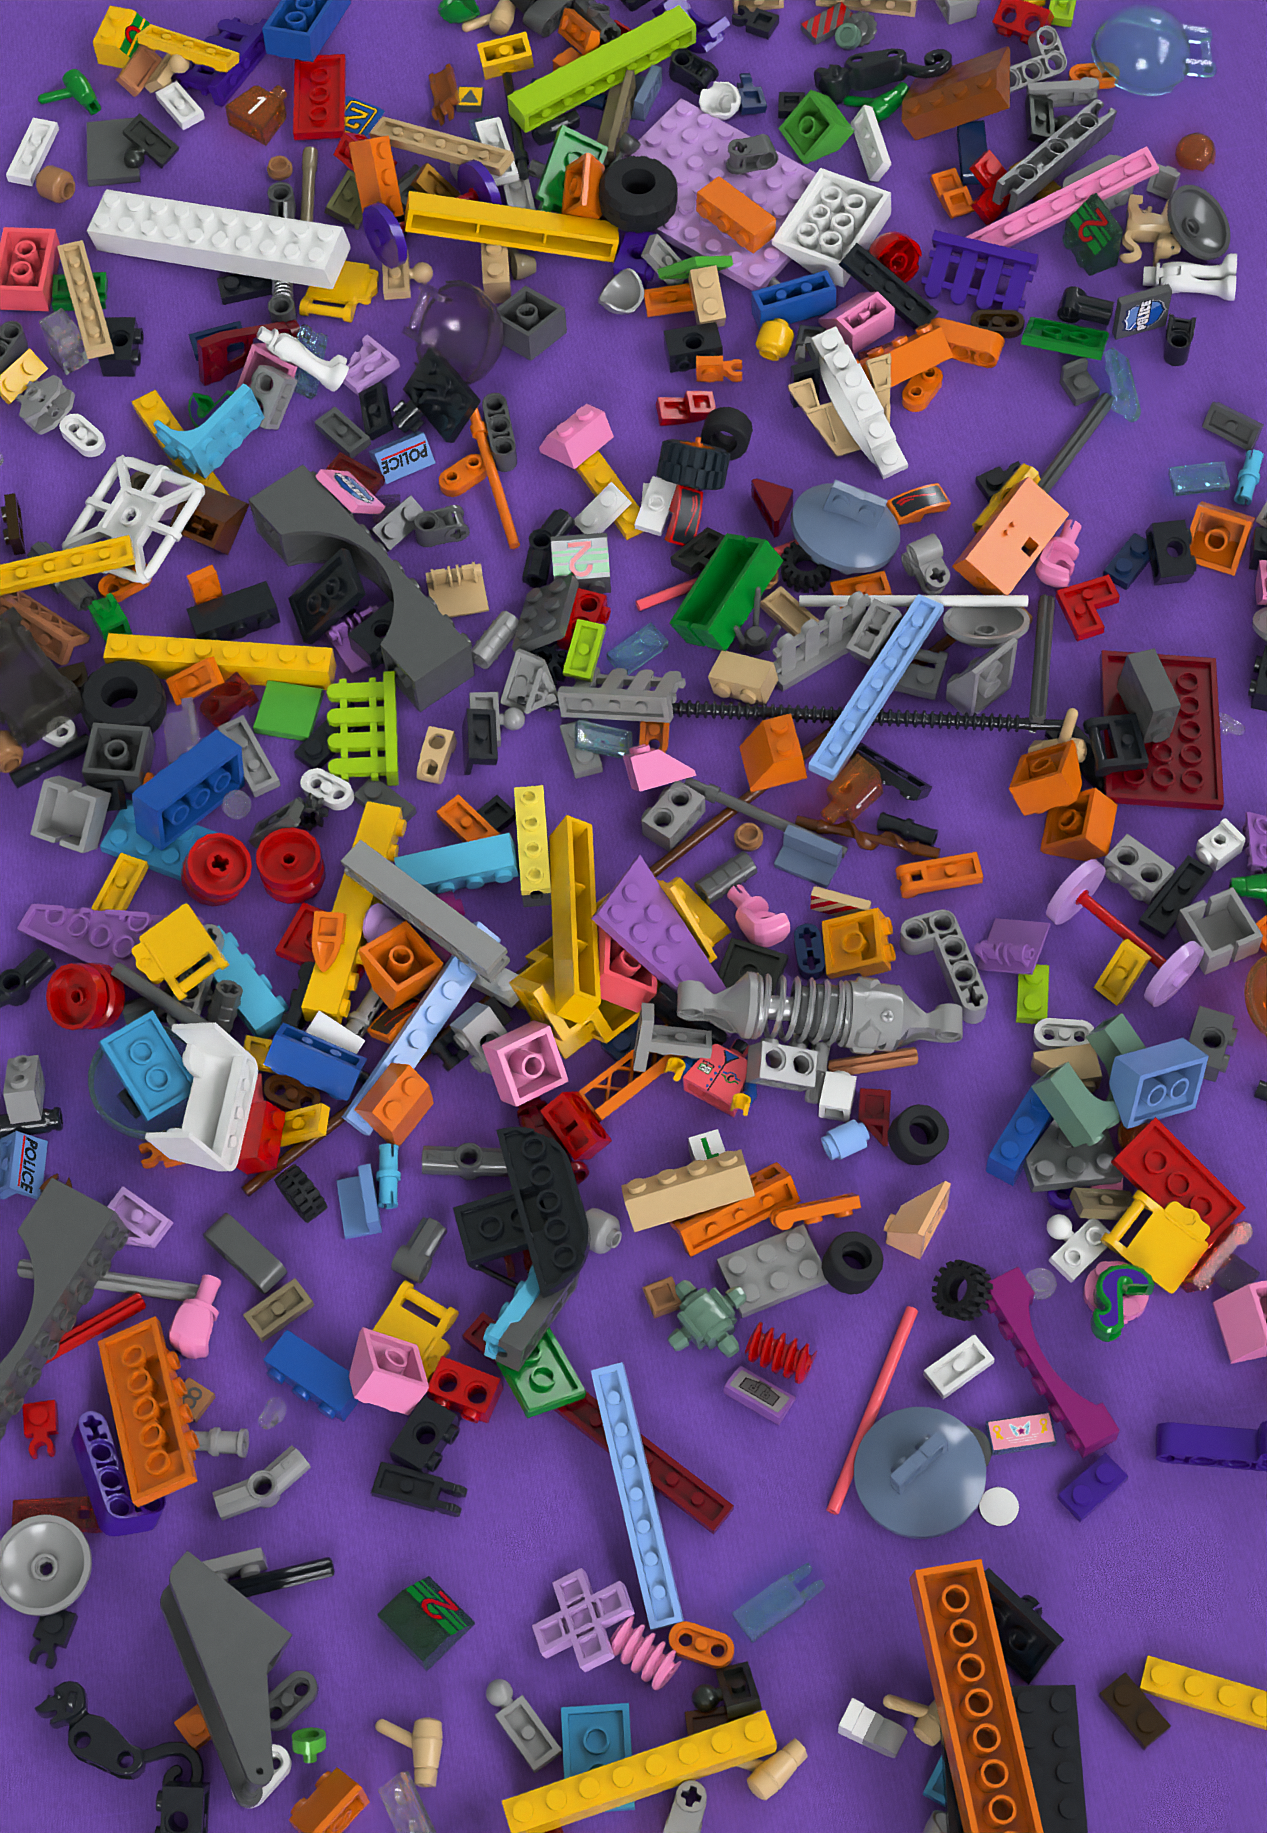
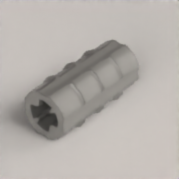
(494, 639)

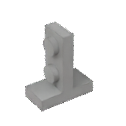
(667, 1040)

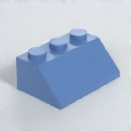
(1157, 1081)

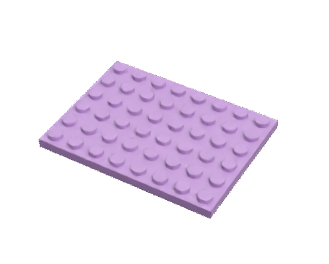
(697, 153)

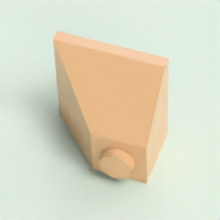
(917, 1221)

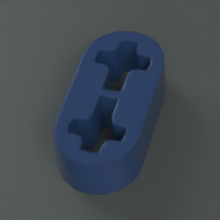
(802, 953)

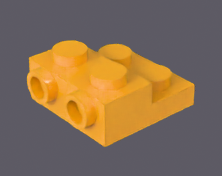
(858, 944)

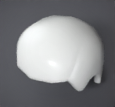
(720, 100)

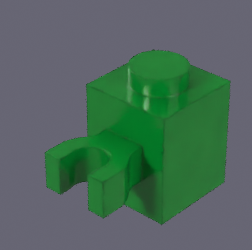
(108, 617)

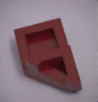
(875, 1112)

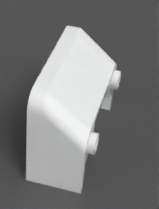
(217, 1099)

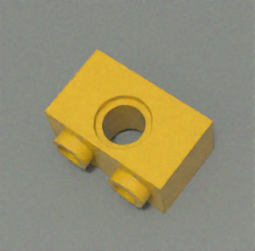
(505, 55)

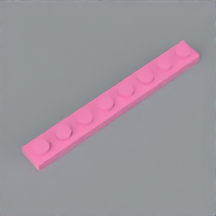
(1068, 200)

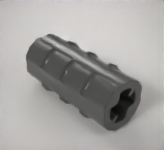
(724, 877)
(224, 1004)

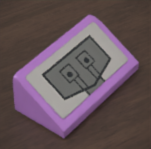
(759, 1395)

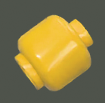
(774, 339)

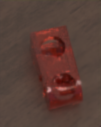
(228, 700)

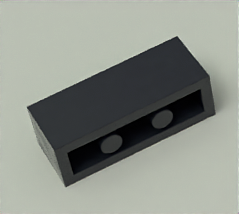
(235, 614)

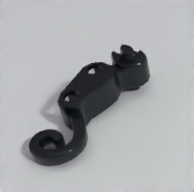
(876, 71)
(107, 1745)

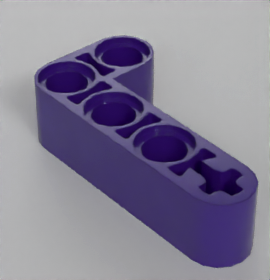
(1212, 1446)
(109, 1472)

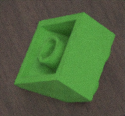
(816, 127)

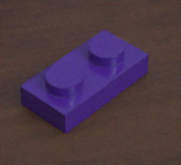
(1092, 1487)

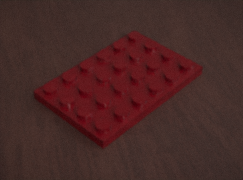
(1188, 764)

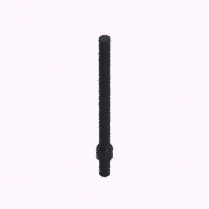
(520, 155)

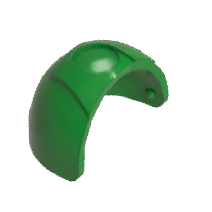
(458, 10)

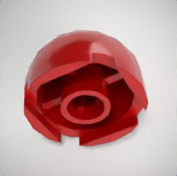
(897, 253)

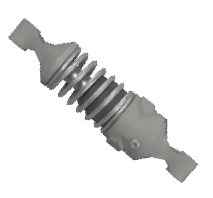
(853, 1013)

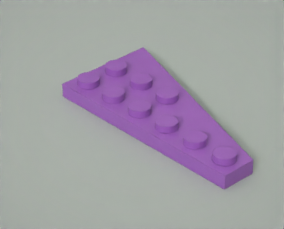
(652, 931)
(91, 933)

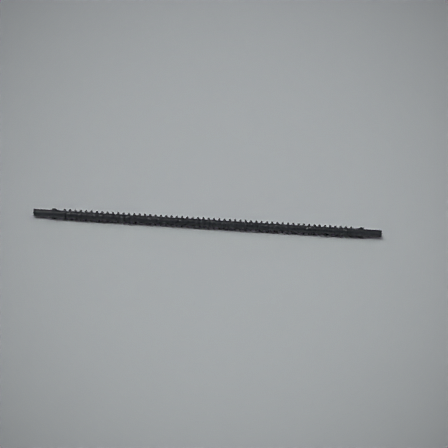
(832, 715)

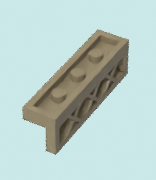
(617, 116)

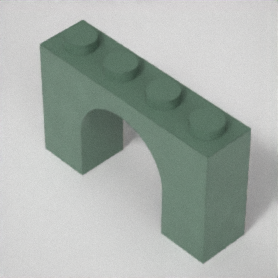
(1070, 1102)

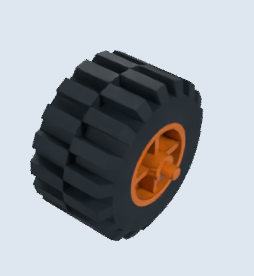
(693, 464)

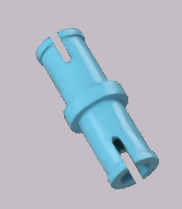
(1248, 477)
(388, 1176)

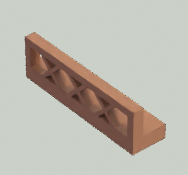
(48, 628)

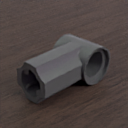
(416, 1257)

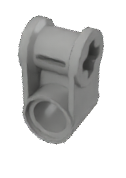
(685, 1818)

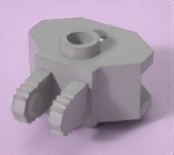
(45, 404)

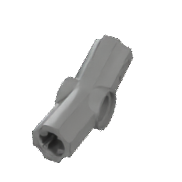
(243, 1496)

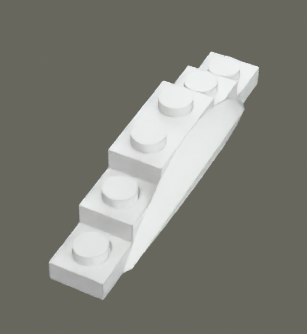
(857, 403)

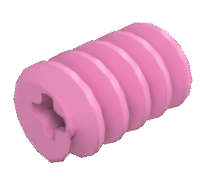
(643, 1654)

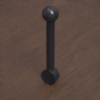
(482, 1268)

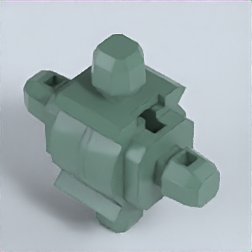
(707, 1318)

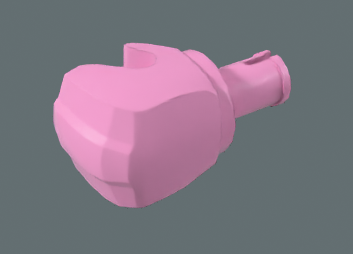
(1057, 557)
(755, 921)
(194, 1320)

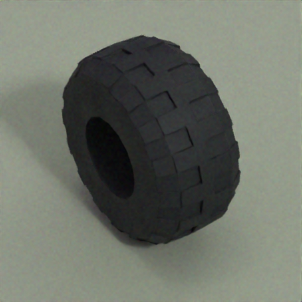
(638, 194)
(122, 681)

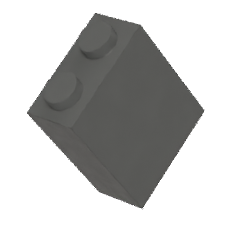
(1149, 695)

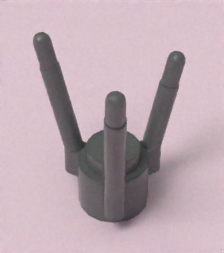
(755, 637)

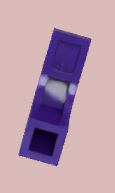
(707, 33)

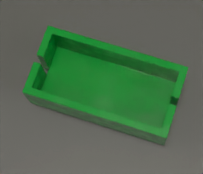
(726, 591)

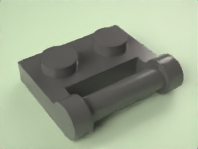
(923, 680)

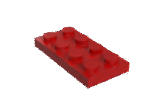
(320, 98)
(1170, 1172)

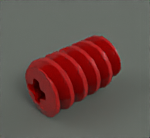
(780, 1353)

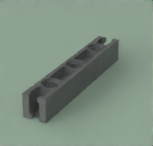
(1054, 156)

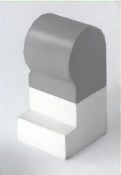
(872, 1729)

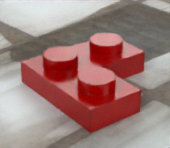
(988, 172)
(1081, 603)

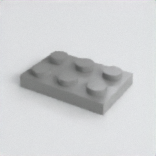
(773, 1270)

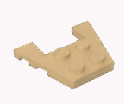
(826, 418)

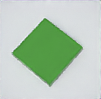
(681, 269)
(288, 710)

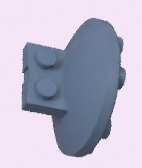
(845, 527)
(920, 1472)

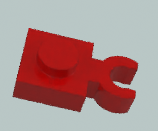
(39, 1422)

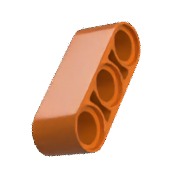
(971, 343)

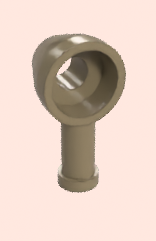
(521, 264)

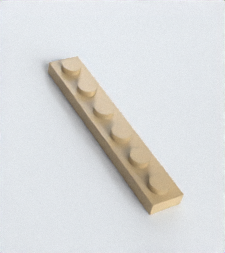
(442, 145)
(85, 300)

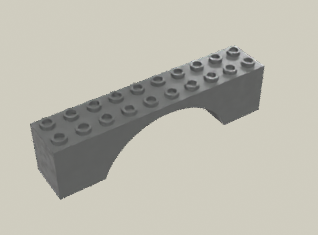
(310, 526)
(69, 1250)

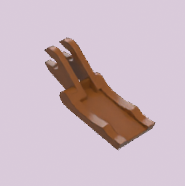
(444, 94)

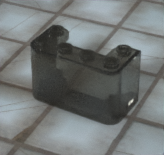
(32, 690)

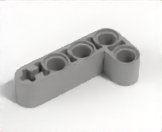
(1039, 61)
(951, 966)

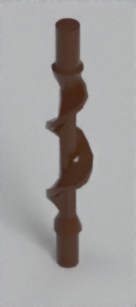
(867, 840)

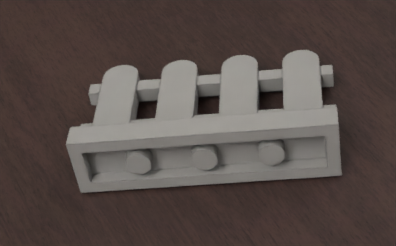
(818, 649)
(622, 704)

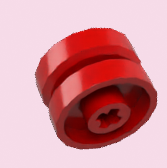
(290, 865)
(216, 869)
(85, 996)

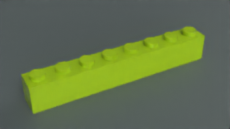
(601, 69)

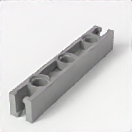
(425, 911)

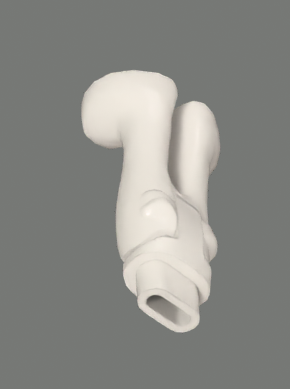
(1185, 277)
(290, 349)

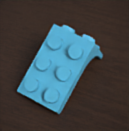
(214, 440)

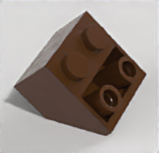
(214, 520)

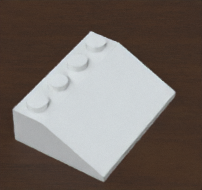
(830, 221)

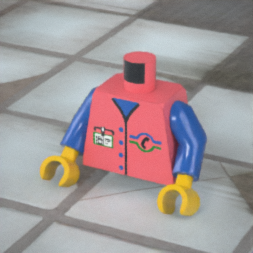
(718, 1079)

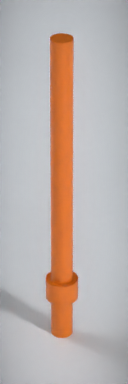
(479, 432)

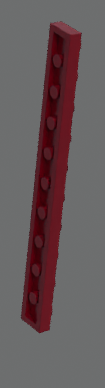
(666, 1474)

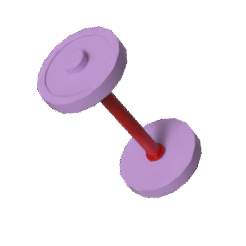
(1078, 892)

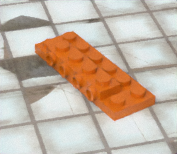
(149, 1411)

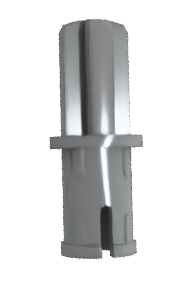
(813, 1095)

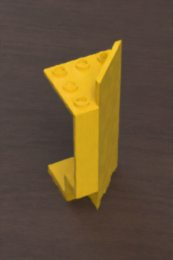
(536, 983)

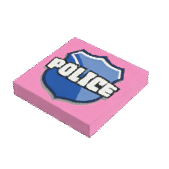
(350, 491)

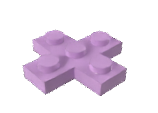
(583, 1620)

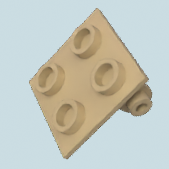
(458, 590)

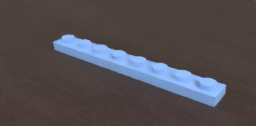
(875, 688)
(420, 1027)
(637, 1497)

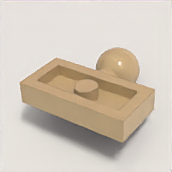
(162, 75)
(397, 280)

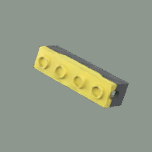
(533, 845)

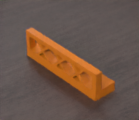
(632, 1086)
(720, 1223)

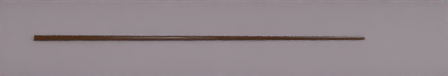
(656, 869)

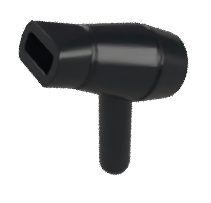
(547, 131)

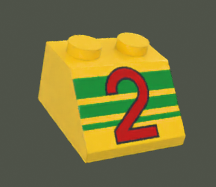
(118, 36)

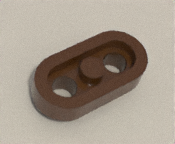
(294, 1094)

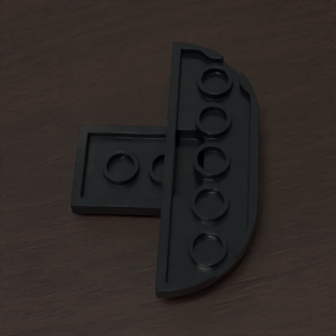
(537, 1214)

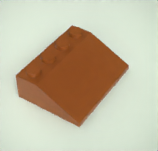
(959, 95)

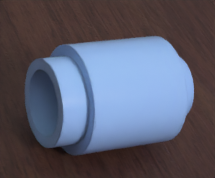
(845, 1140)

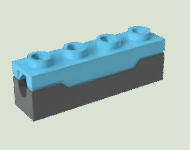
(524, 1322)

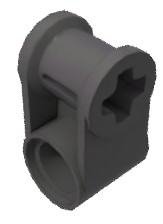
(753, 153)
(439, 526)

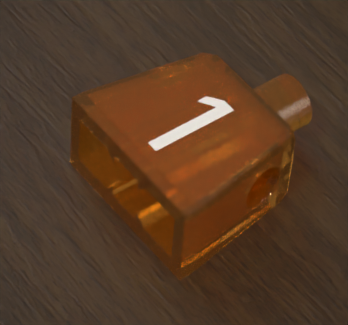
(258, 112)
(852, 790)

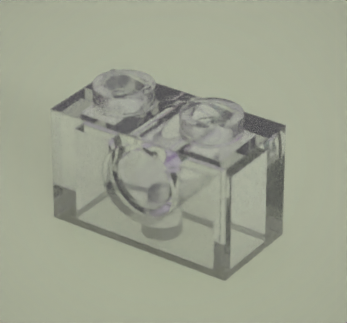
(64, 341)

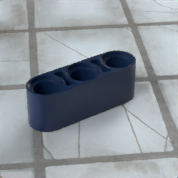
(971, 145)

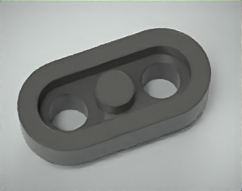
(286, 1699)

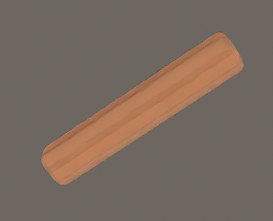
(875, 1061)

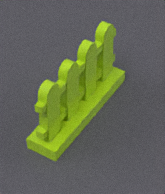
(365, 741)

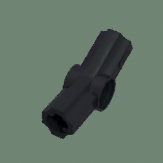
(540, 558)
(27, 976)

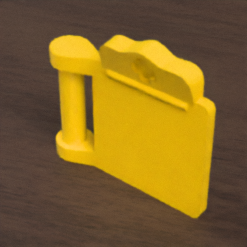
(353, 286)
(174, 948)
(1165, 1244)
(409, 1327)

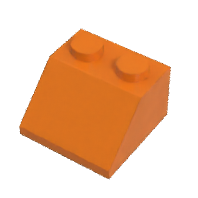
(582, 187)
(1219, 537)
(773, 754)
(1047, 778)
(1080, 829)
(400, 965)
(396, 1103)
(330, 1806)

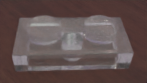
(405, 1805)

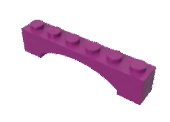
(1086, 1424)

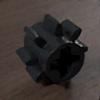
(408, 416)
(309, 818)

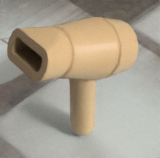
(499, 20)
(1065, 735)
(928, 1724)
(425, 1744)
(773, 1773)

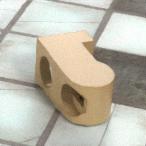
(436, 755)

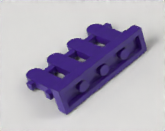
(224, 84)
(971, 250)

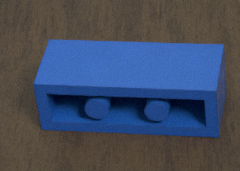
(794, 299)
(314, 1062)
(1019, 1138)
(311, 1376)

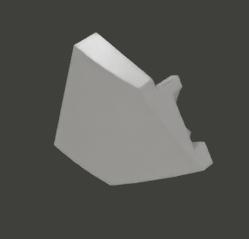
(529, 679)

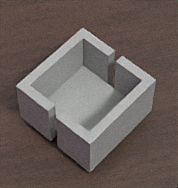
(68, 810)
(1224, 932)

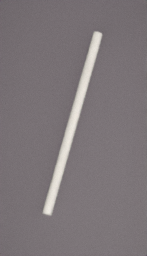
(907, 600)

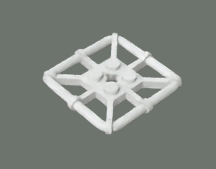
(147, 511)

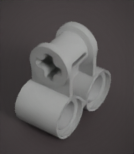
(925, 561)

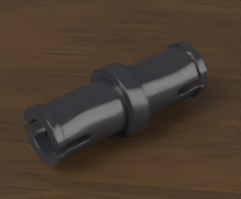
(907, 829)

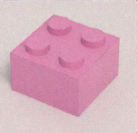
(525, 1063)

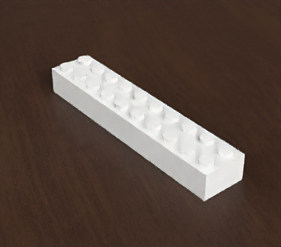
(219, 239)

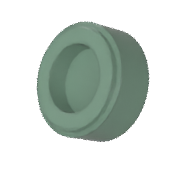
(848, 36)

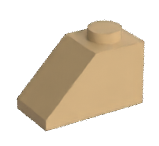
(1080, 1057)

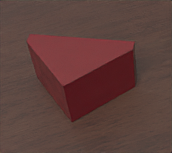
(773, 503)

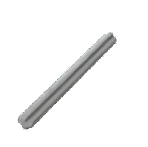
(131, 1284)

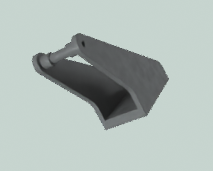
(227, 1657)

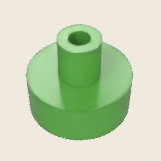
(309, 1743)

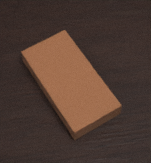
(138, 69)

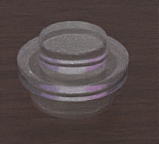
(236, 804)
(1042, 1283)

